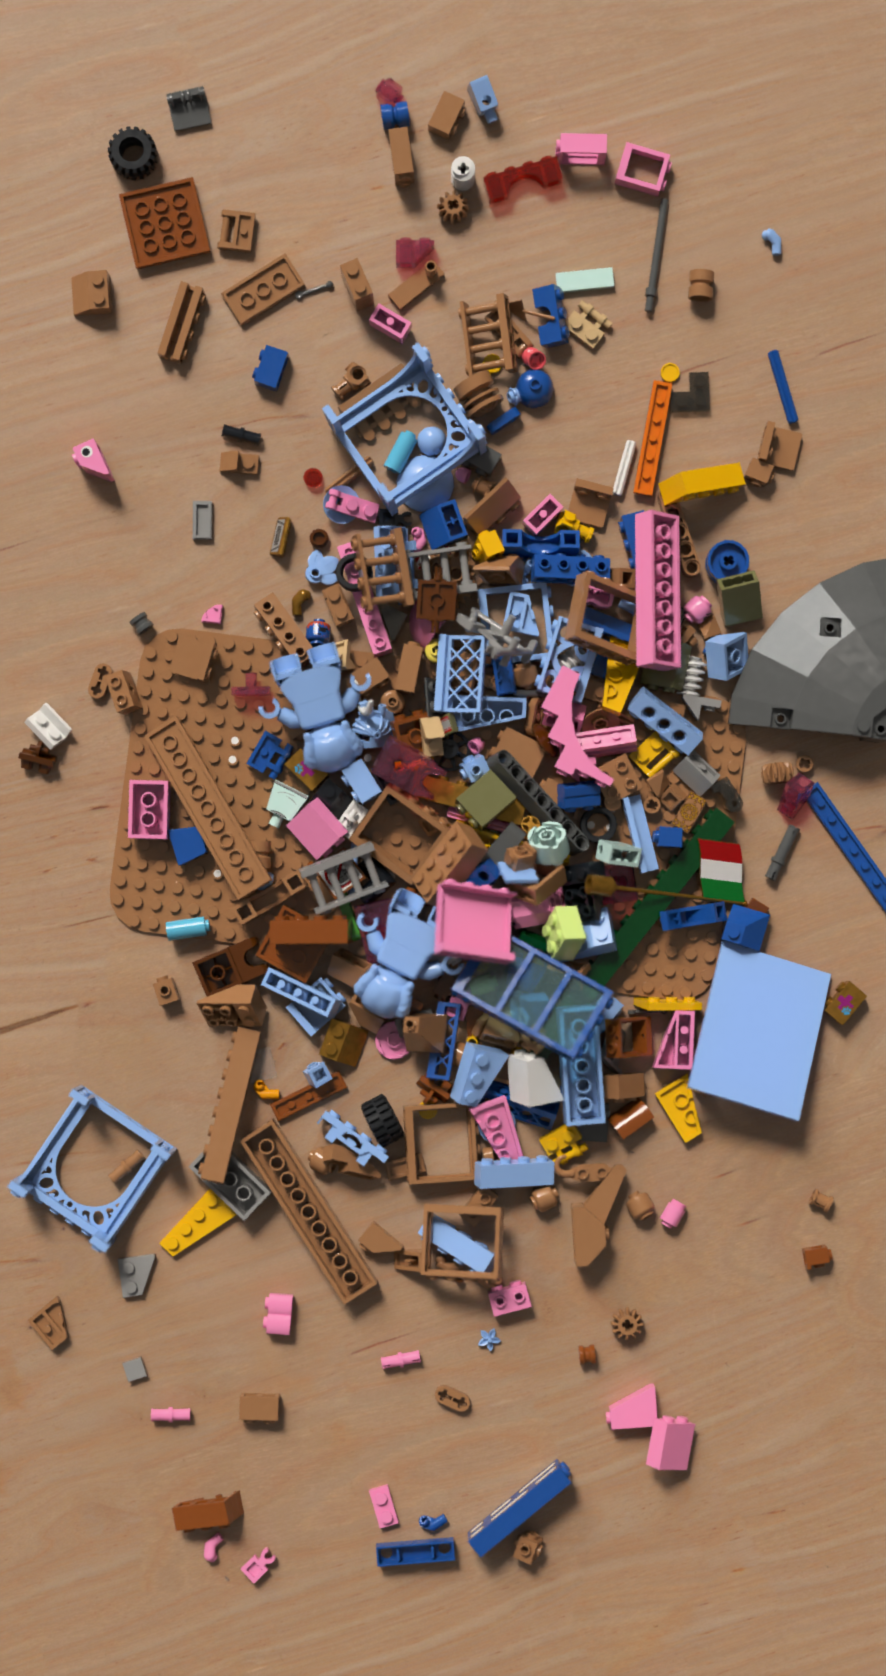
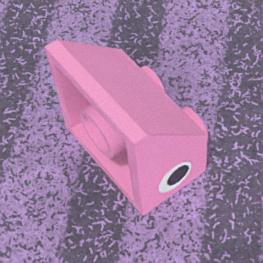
(91, 459)

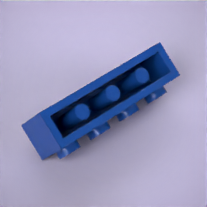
(564, 568)

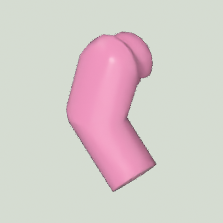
(419, 537)

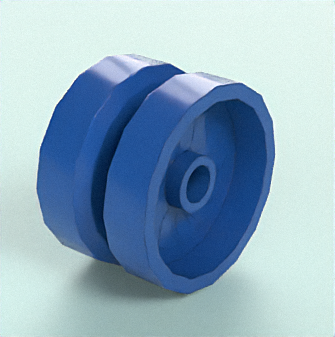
(730, 551)

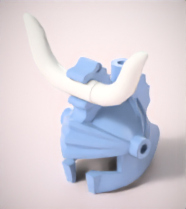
(372, 723)

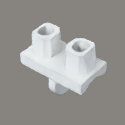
(353, 817)

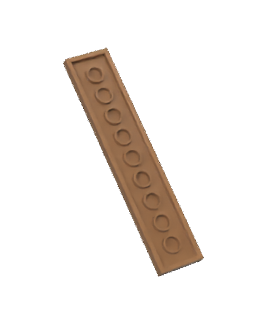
(208, 808)

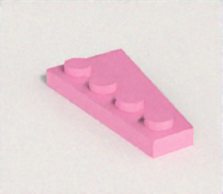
(498, 1127)

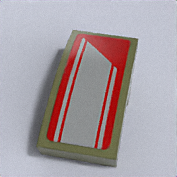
(449, 724)

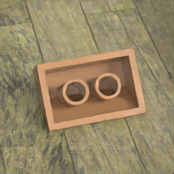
(493, 508)

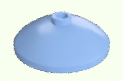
(433, 495)

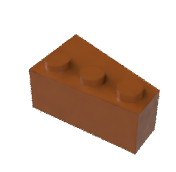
(207, 1512)

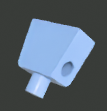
(480, 91)

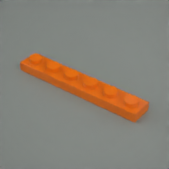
(652, 438)

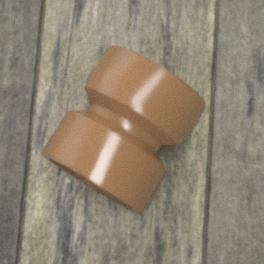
(701, 281)
(262, 849)

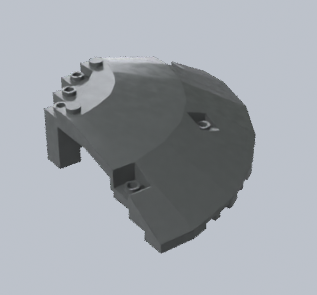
(820, 676)

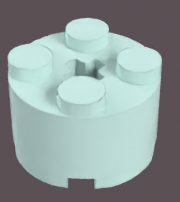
(550, 843)

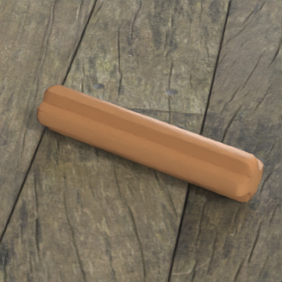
(350, 475)

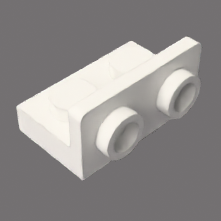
(48, 726)

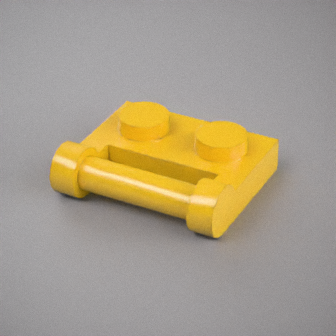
(649, 750)

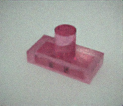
(251, 687)

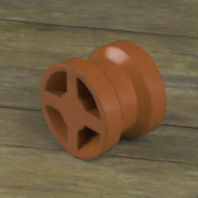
(587, 1354)

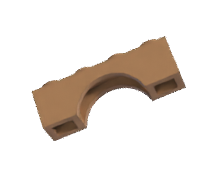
(270, 897)

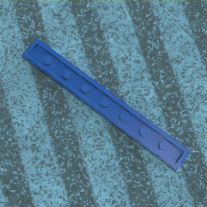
(848, 843)

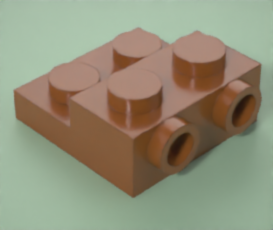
(408, 728)

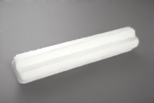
(624, 467)

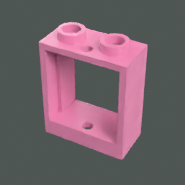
(581, 149)
(638, 185)

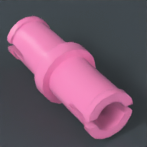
(400, 1359)
(170, 1414)

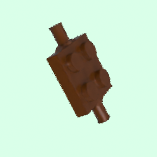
(436, 600)

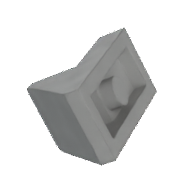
(695, 703)

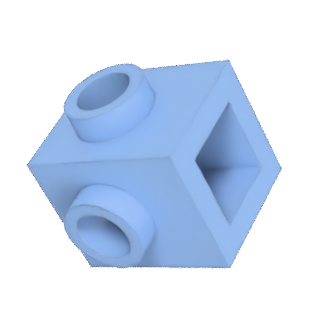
(478, 763)

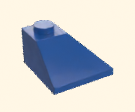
(745, 927)

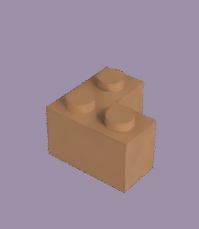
(623, 1086)

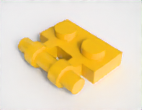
(560, 1138)

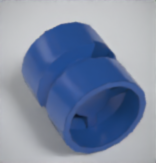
(395, 115)

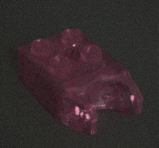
(412, 771)

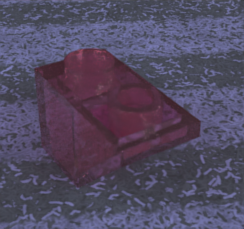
(412, 252)
(795, 795)

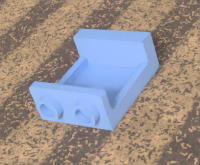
(310, 1019)

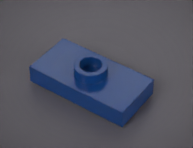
(504, 677)

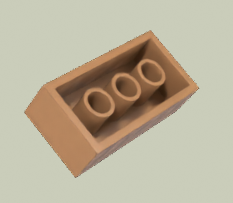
(451, 859)

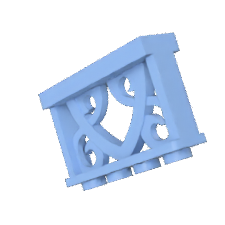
(552, 655)

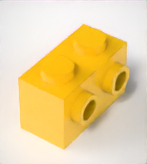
(487, 546)

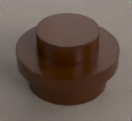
(319, 538)

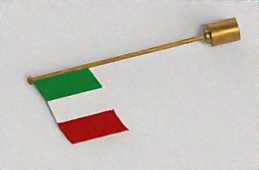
(718, 875)

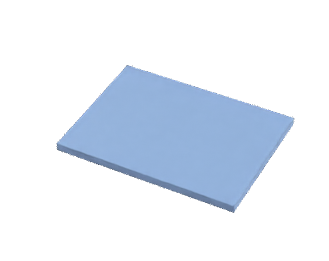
(759, 1031)

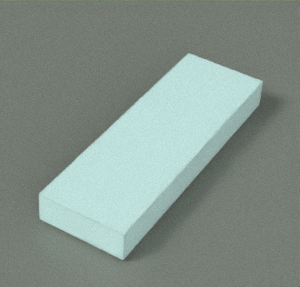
(585, 280)

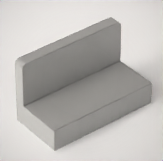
(696, 773)

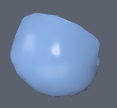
(431, 440)

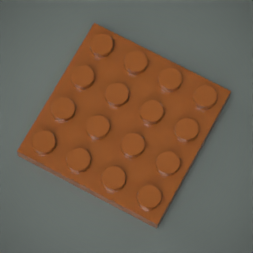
(164, 223)

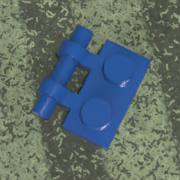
(264, 752)

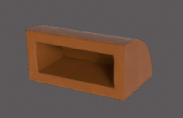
(630, 1118)

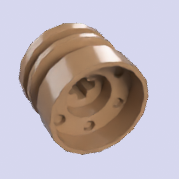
(480, 397)

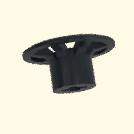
(451, 750)

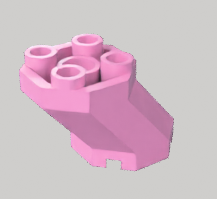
(529, 915)

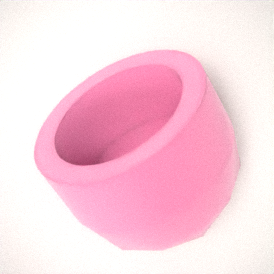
(463, 474)
(476, 745)

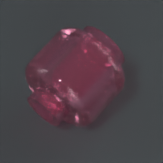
(389, 91)

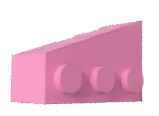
(677, 1042)

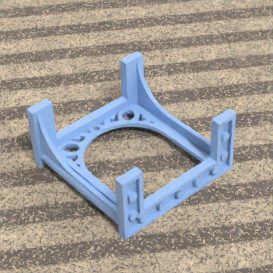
(414, 372)
(29, 1183)

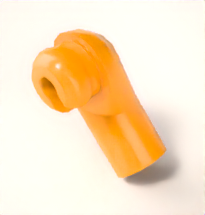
(264, 1092)

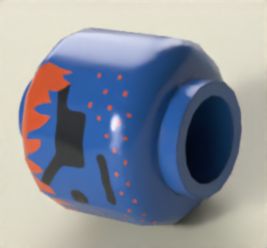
(318, 632)

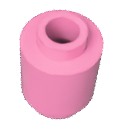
(673, 1213)

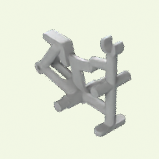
(497, 637)

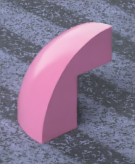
(420, 628)

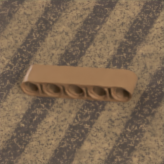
(685, 540)

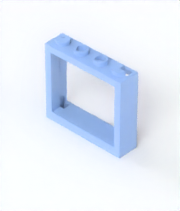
(547, 609)

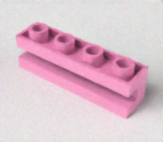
(607, 741)

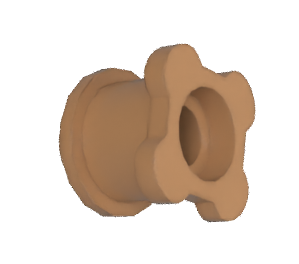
(482, 486)

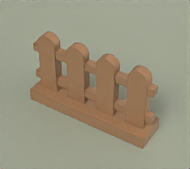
(381, 419)

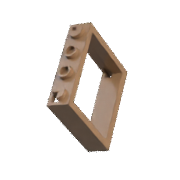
(576, 615)
(384, 856)
(473, 1148)
(452, 1275)

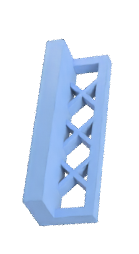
(640, 832)

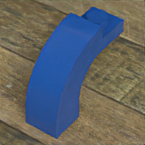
(693, 916)

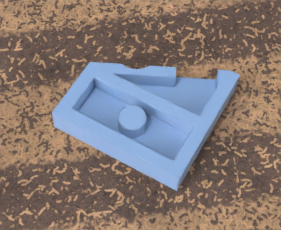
(521, 608)

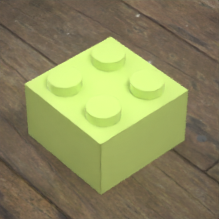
(564, 933)

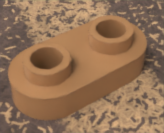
(534, 715)

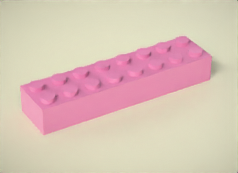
(657, 590)

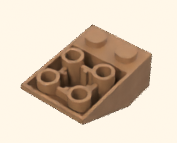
(234, 1007)

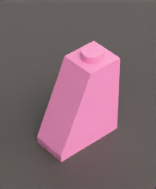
(634, 1410)

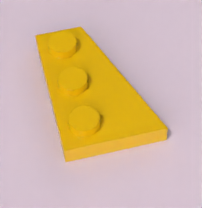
(680, 1107)

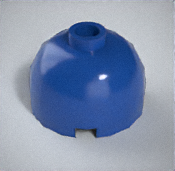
(535, 388)

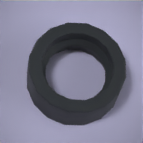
(339, 573)
(601, 810)

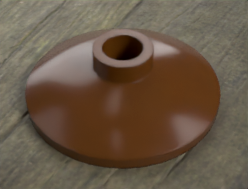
(541, 735)

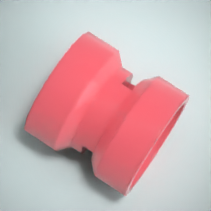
(537, 360)

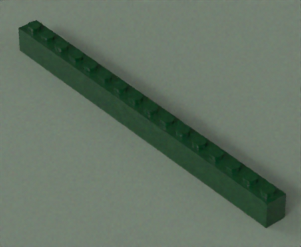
(648, 909)

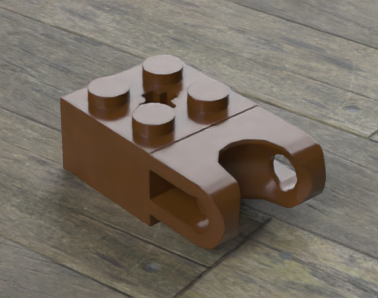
(234, 966)

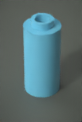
(400, 452)
(187, 928)

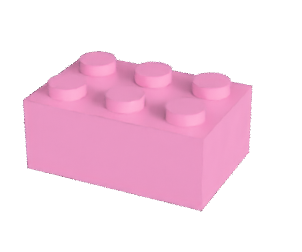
(149, 809)

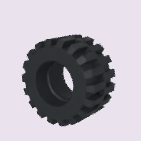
(122, 142)
(382, 1120)

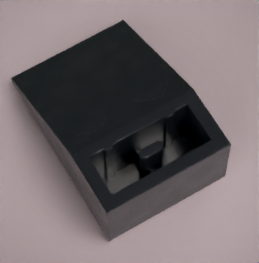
(574, 889)

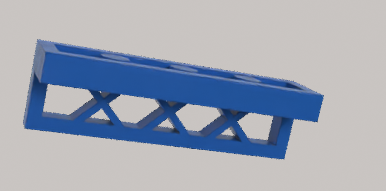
(611, 625)
(434, 1058)
(548, 1110)

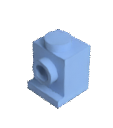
(317, 1074)

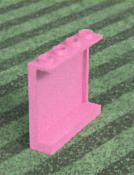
(474, 922)

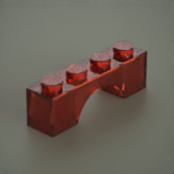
(545, 172)

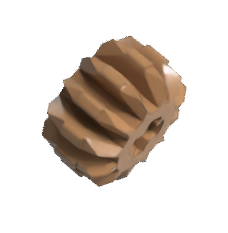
(455, 213)
(777, 773)
(634, 1320)

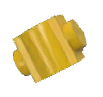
(568, 521)

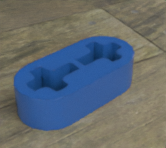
(503, 420)

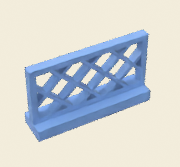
(444, 672)

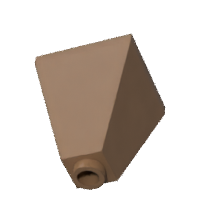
(425, 1032)

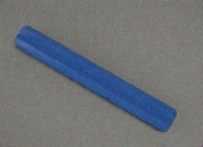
(783, 386)

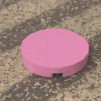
(389, 1042)

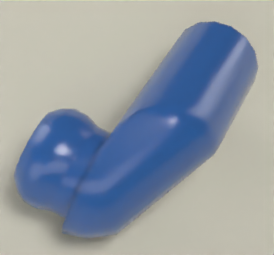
(432, 1523)

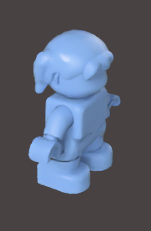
(318, 706)
(403, 953)

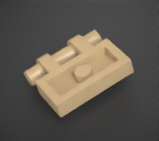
(585, 330)

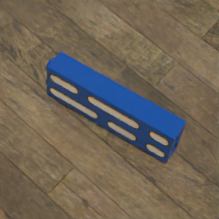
(519, 1507)

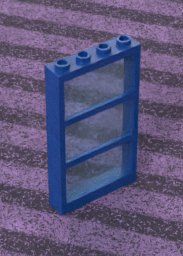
(537, 998)

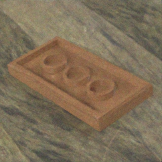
(263, 289)

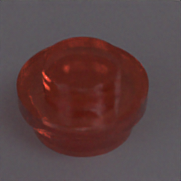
(313, 477)

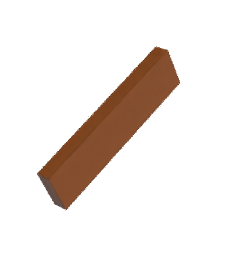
(307, 1096)

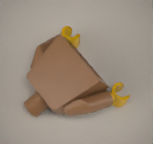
(495, 1032)

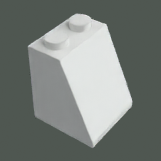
(531, 1080)

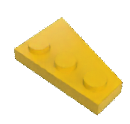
(669, 1003)

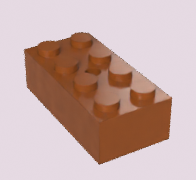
(307, 931)

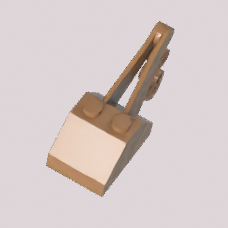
(589, 1217)

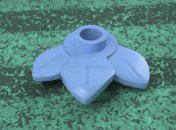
(323, 566)

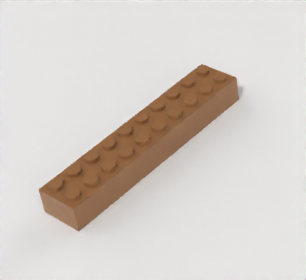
(309, 1211)

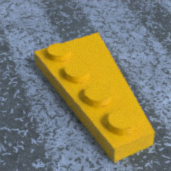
(618, 681)
(199, 1221)

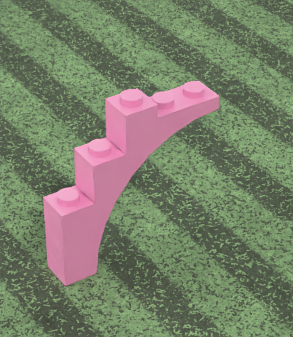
(560, 704)

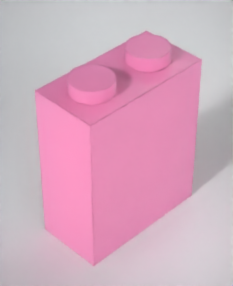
(317, 829)
(670, 1443)

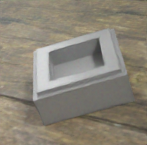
(135, 1369)

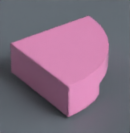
(213, 615)

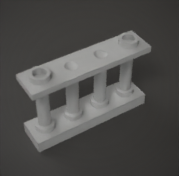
(466, 586)
(346, 859)

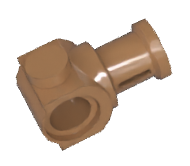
(350, 383)

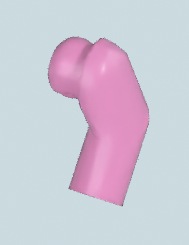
(210, 1546)

